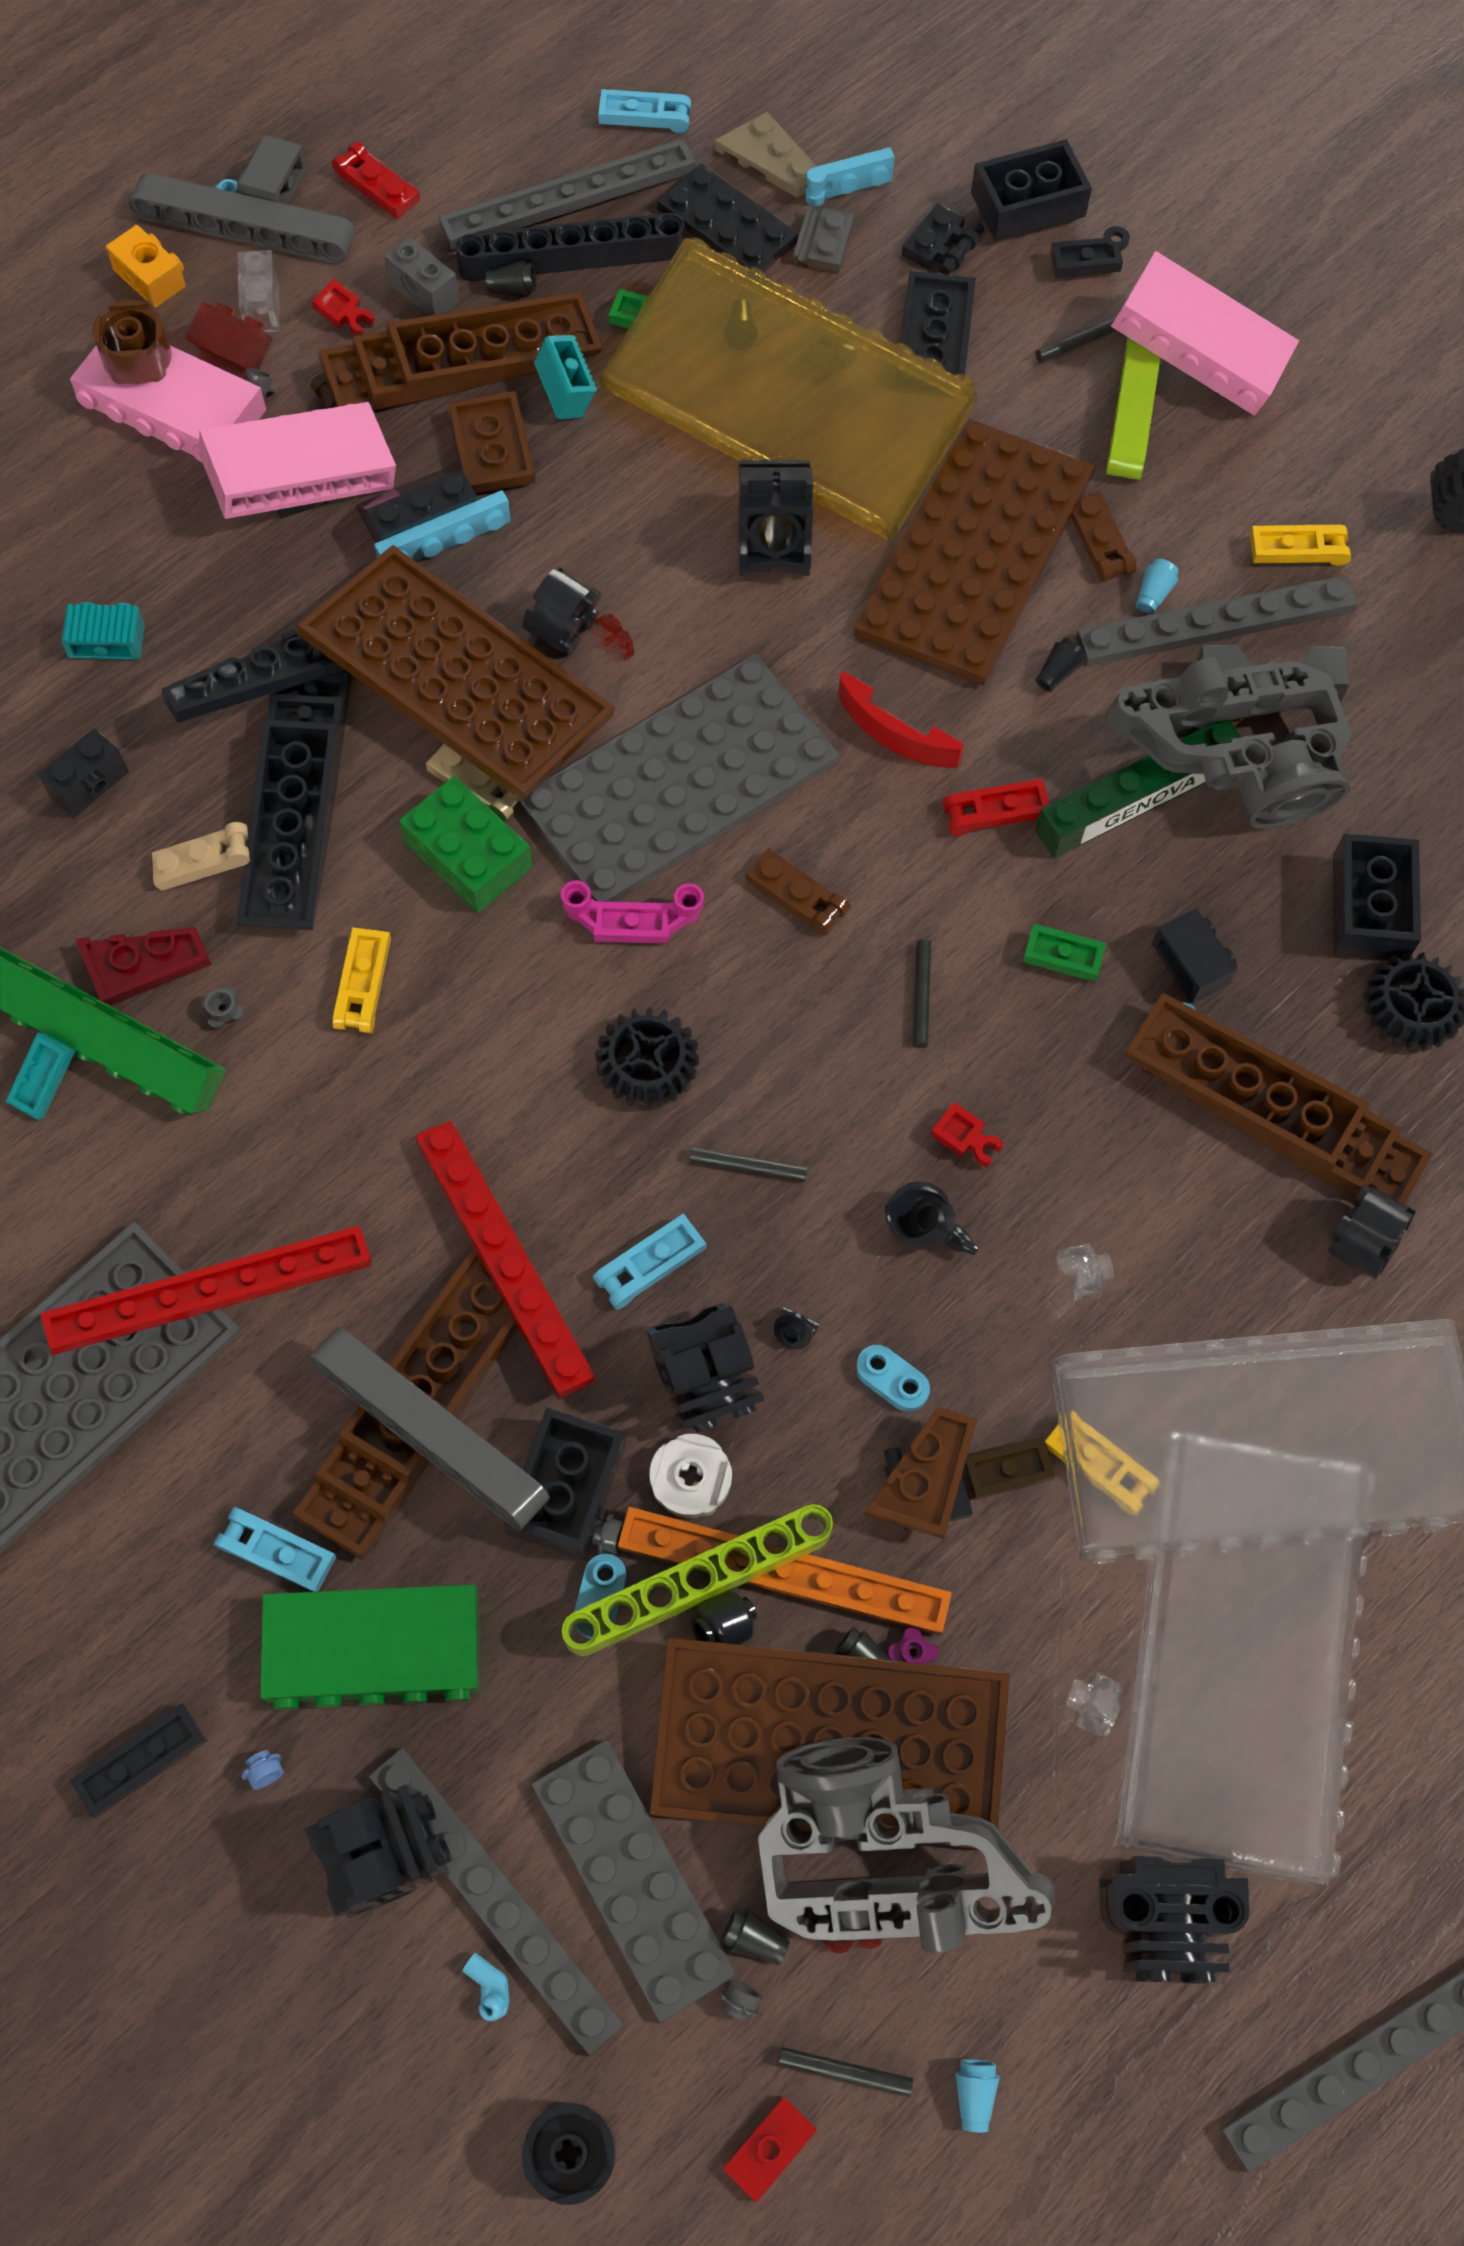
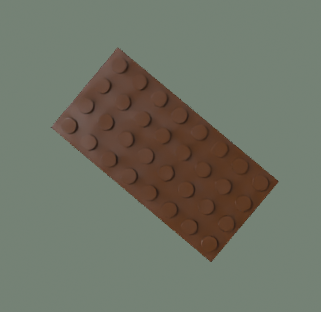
(974, 551)
(456, 672)
(745, 1706)

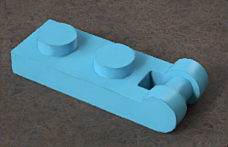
(645, 109)
(849, 175)
(650, 1261)
(276, 1550)

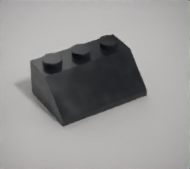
(416, 503)

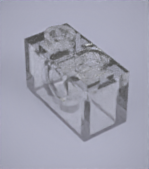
(259, 288)

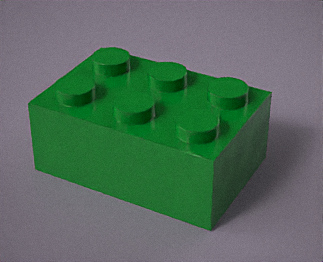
(466, 844)

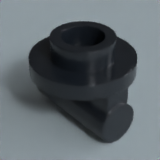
(794, 1328)

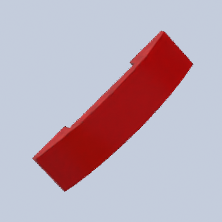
(934, 749)

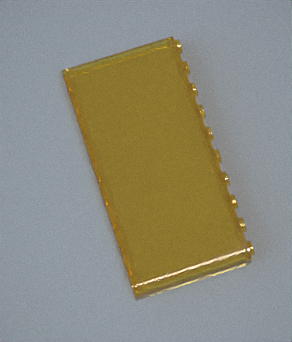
(790, 381)

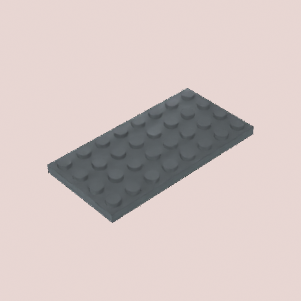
(678, 780)
(81, 1404)

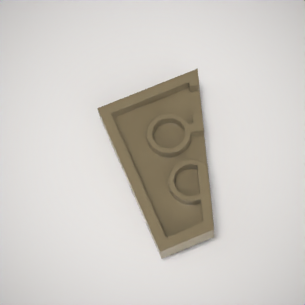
(769, 150)

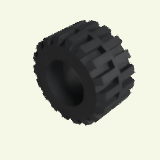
(1448, 492)

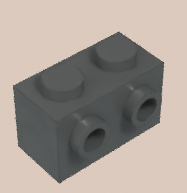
(273, 170)

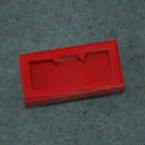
(769, 2149)

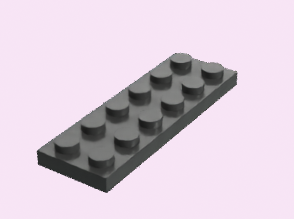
(634, 1881)

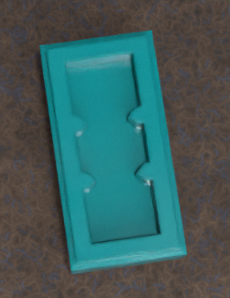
(40, 1076)

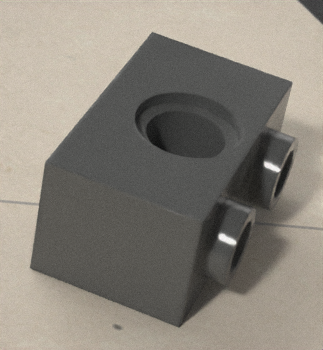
(421, 278)

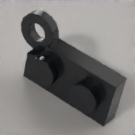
(1090, 255)

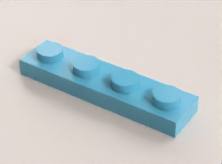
(451, 528)

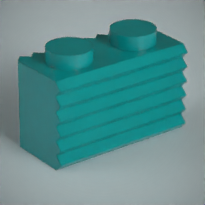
(565, 376)
(103, 631)

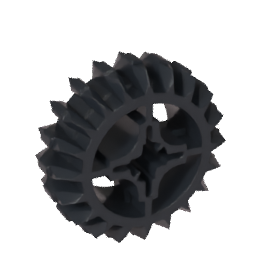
(1399, 1013)
(669, 1039)

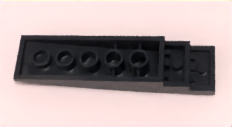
(293, 803)

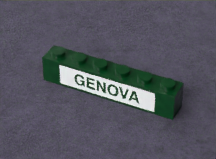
(1121, 796)

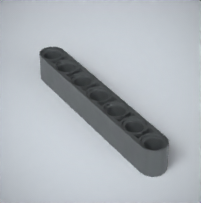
(242, 218)
(429, 1428)

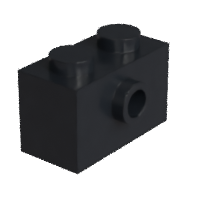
(83, 773)
(1195, 955)

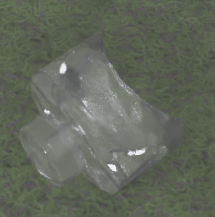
(1085, 1270)
(1095, 1703)

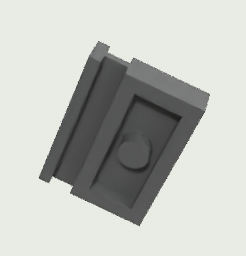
(824, 239)

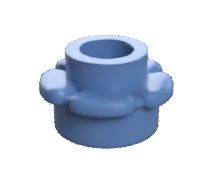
(263, 1769)

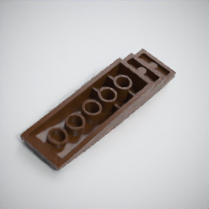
(453, 351)
(1277, 1102)
(447, 1360)

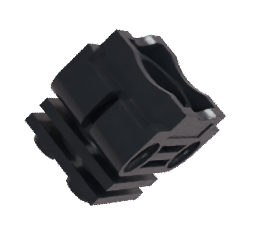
(775, 516)
(705, 1367)
(378, 1850)
(1174, 1915)

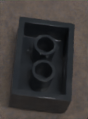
(1030, 190)
(1376, 896)
(576, 1468)

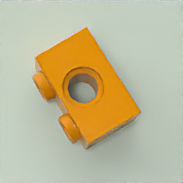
(146, 265)

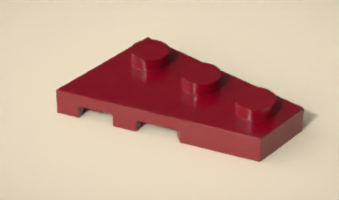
(136, 964)

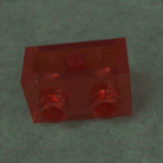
(228, 337)

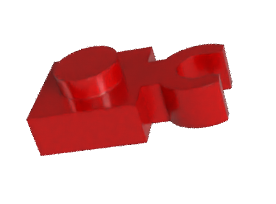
(341, 307)
(962, 1132)

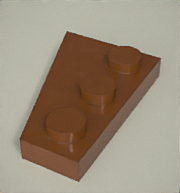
(927, 1478)

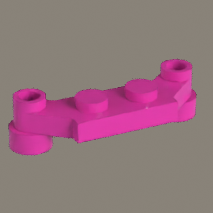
(632, 920)

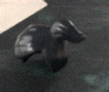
(924, 1219)

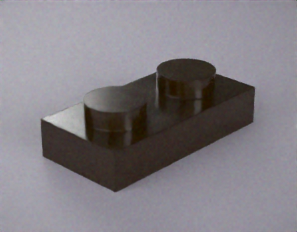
(1008, 1468)

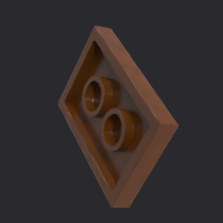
(492, 442)

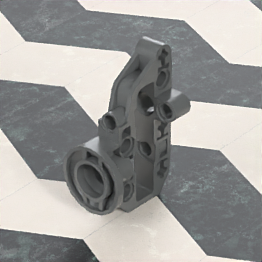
(1277, 780)
(840, 1793)

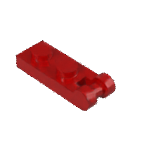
(376, 180)
(995, 806)

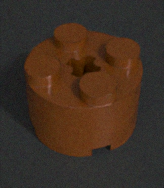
(132, 343)

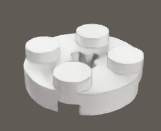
(702, 1496)

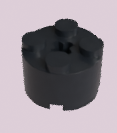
(562, 610)
(1371, 1231)
(553, 2176)

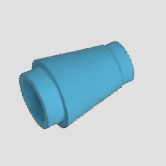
(1156, 584)
(976, 2093)

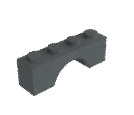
(1326, 659)

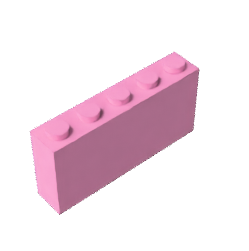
(1205, 333)
(175, 408)
(296, 459)

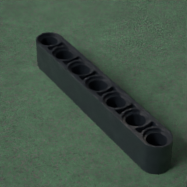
(572, 245)

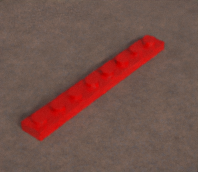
(505, 1260)
(204, 1290)

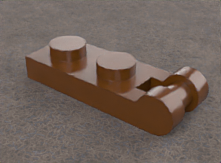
(1102, 537)
(796, 892)

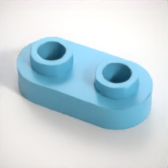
(892, 1377)
(594, 1589)

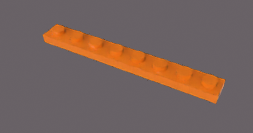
(804, 1578)

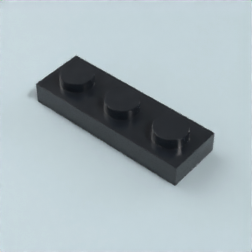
(138, 1760)

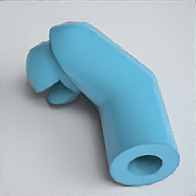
(493, 1987)

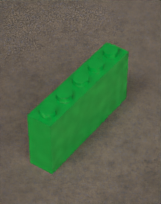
(370, 1646)

